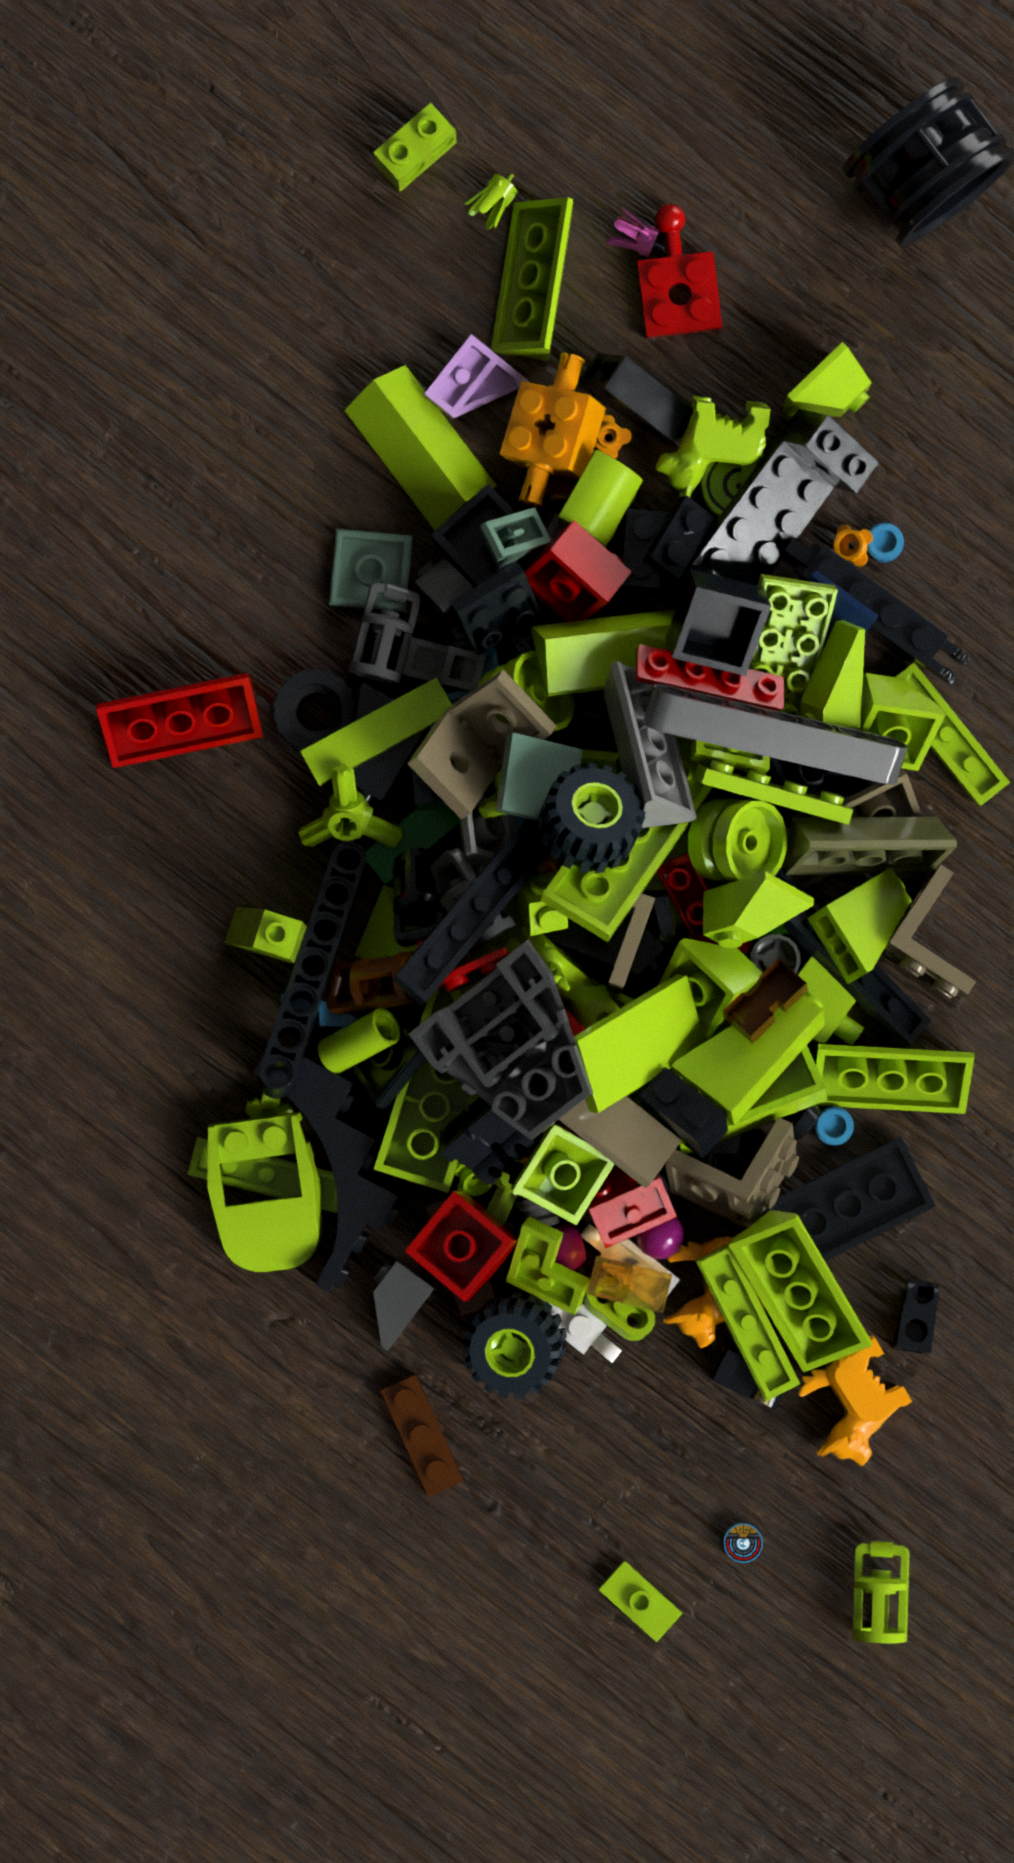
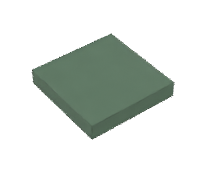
(368, 559)
(529, 771)

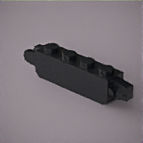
(897, 623)

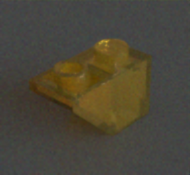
(629, 1284)

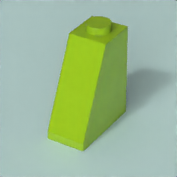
(861, 923)

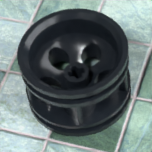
(930, 161)

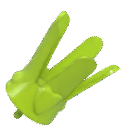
(498, 192)

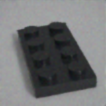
(859, 1199)

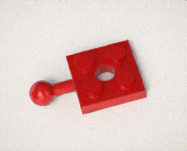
(691, 270)

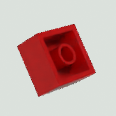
(575, 574)
(462, 1245)

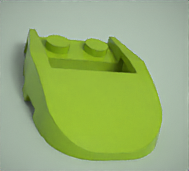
(274, 1231)

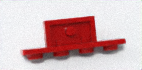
(756, 688)

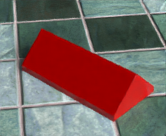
(180, 720)

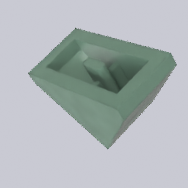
(514, 536)

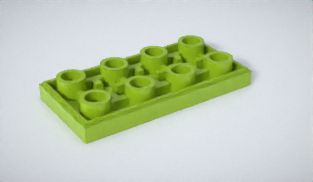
(793, 633)
(639, 1041)

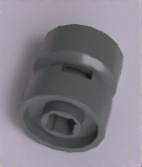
(771, 948)

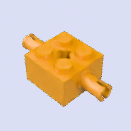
(552, 430)

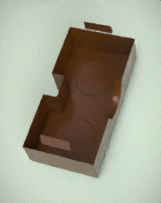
(754, 1010)

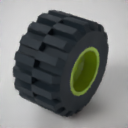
(591, 818)
(511, 1360)

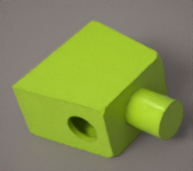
(835, 1003)

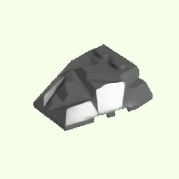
(511, 1044)

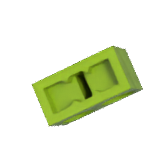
(415, 147)

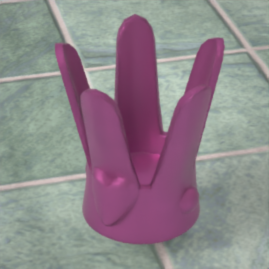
(644, 235)

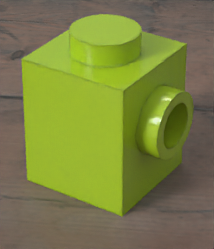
(535, 914)

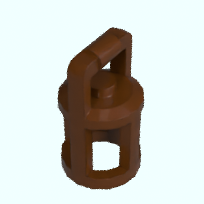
(366, 985)

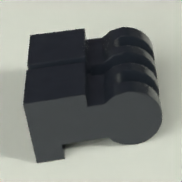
(484, 1142)

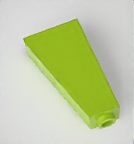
(266, 934)
(738, 1072)

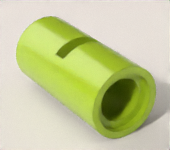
(359, 1040)

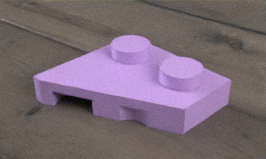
(472, 379)

